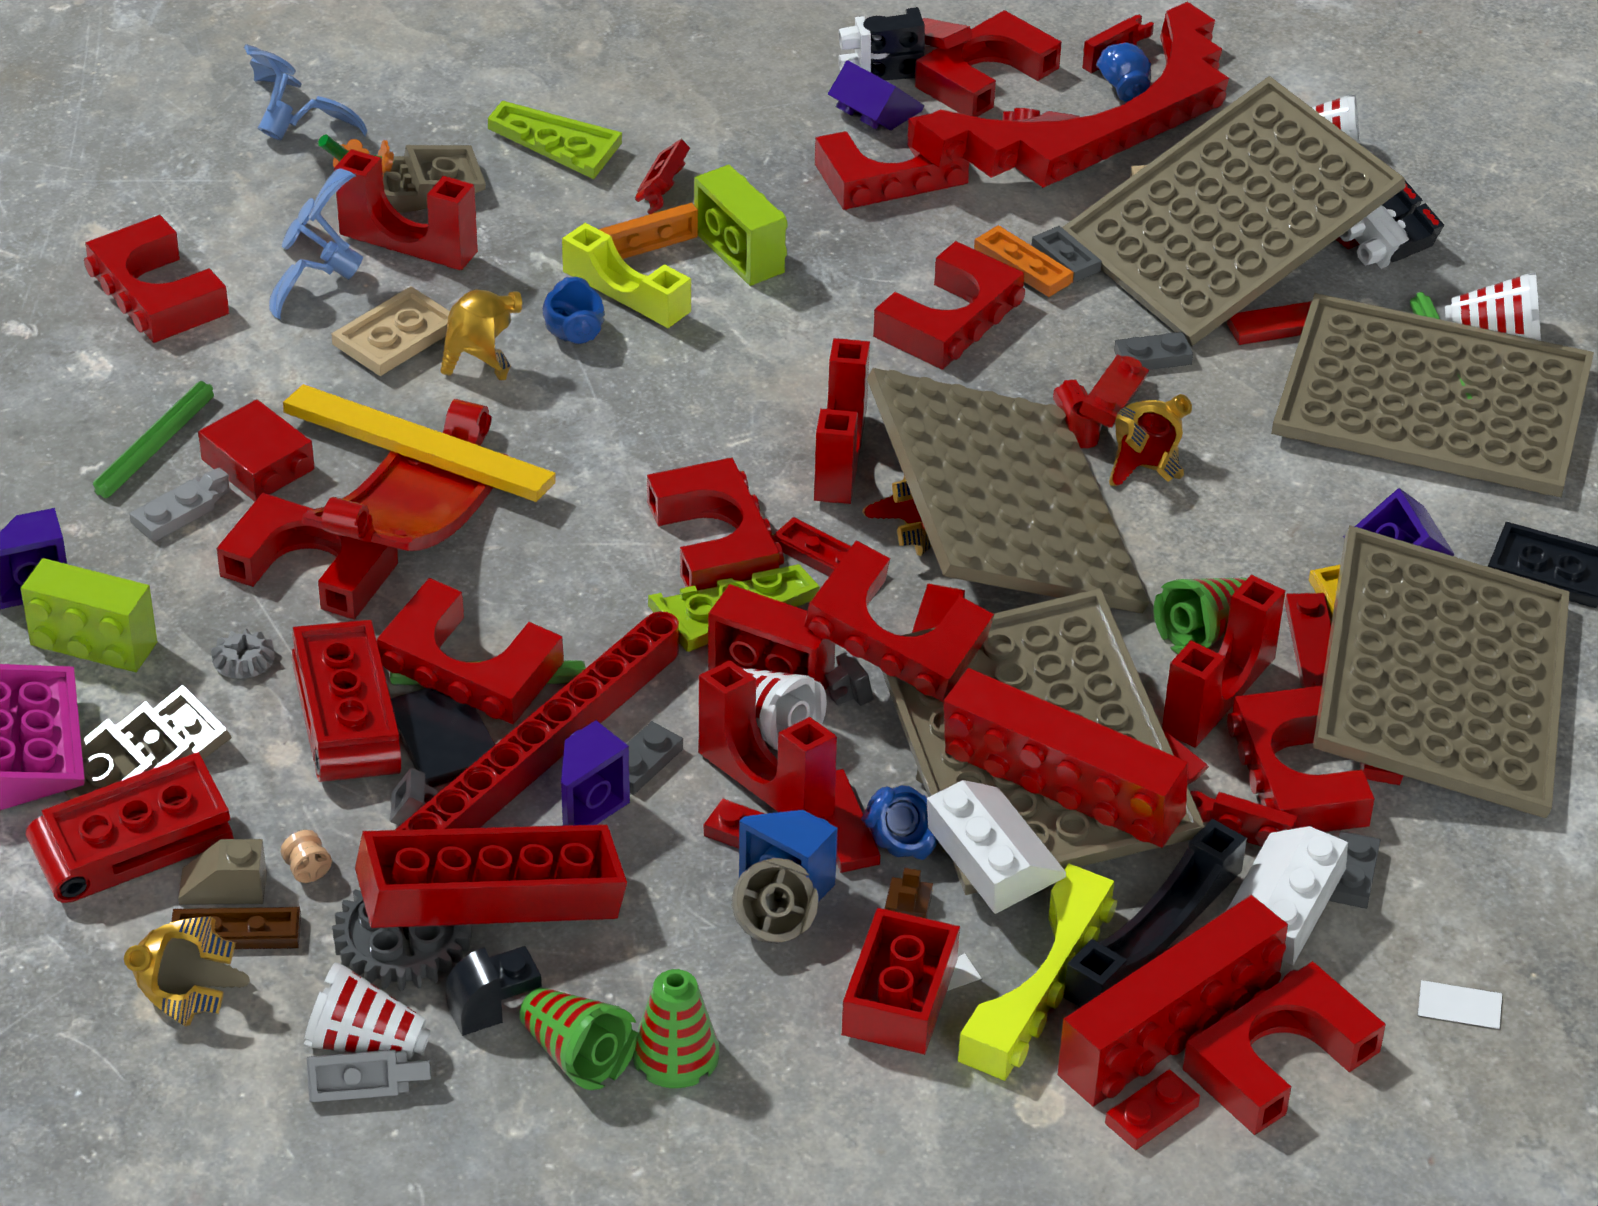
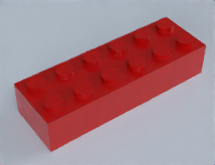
(1065, 757)
(489, 875)
(1170, 999)

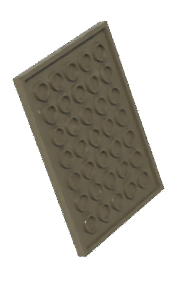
(1233, 209)
(1393, 392)
(1004, 491)
(1076, 660)
(1444, 672)

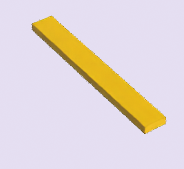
(419, 443)

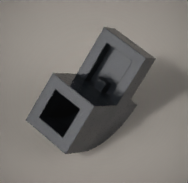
(482, 982)

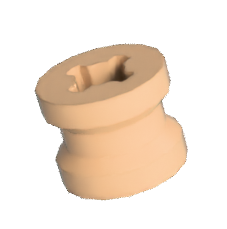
(306, 856)

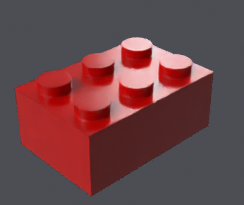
(766, 636)
(900, 981)

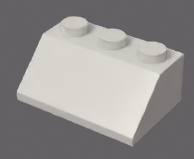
(991, 843)
(1295, 880)

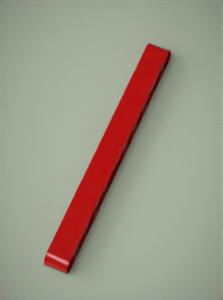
(541, 737)

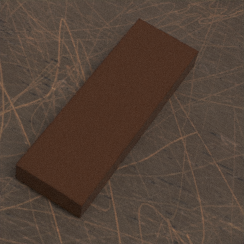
(252, 926)

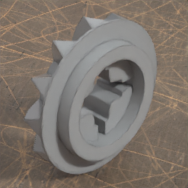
(254, 662)

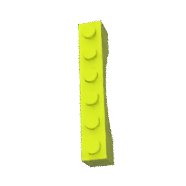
(1002, 1028)

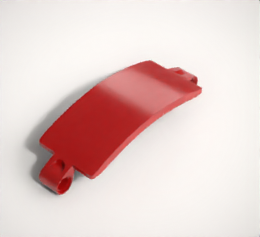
(408, 500)

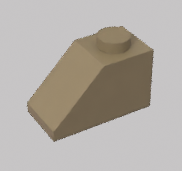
(225, 874)

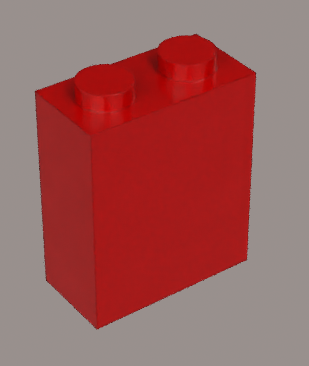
(256, 449)

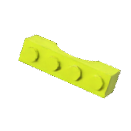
(593, 256)

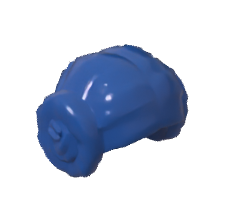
(1126, 69)
(573, 311)
(900, 822)

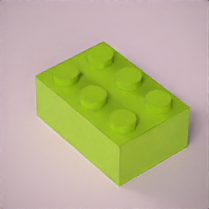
(740, 224)
(89, 615)

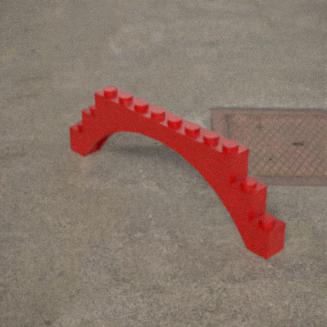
(1060, 148)

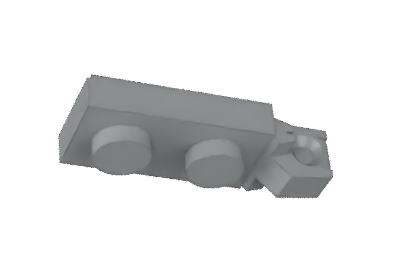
(181, 505)
(363, 1075)

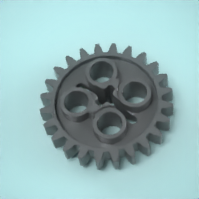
(381, 951)

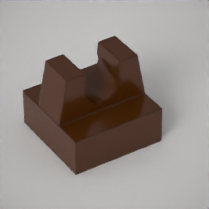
(909, 894)

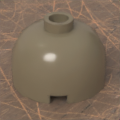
(774, 900)

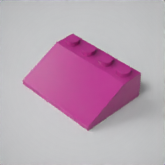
(38, 733)

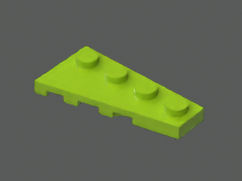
(562, 139)
(691, 607)

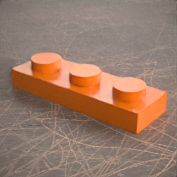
(654, 230)
(1038, 268)

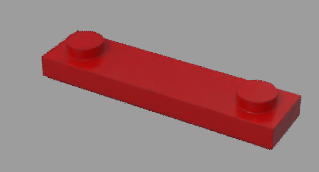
(1114, 390)
(1310, 634)

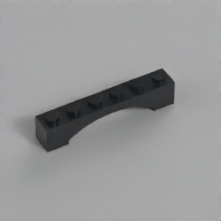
(1201, 875)

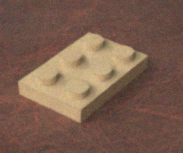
(393, 331)

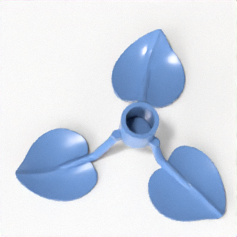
(278, 114)
(337, 255)

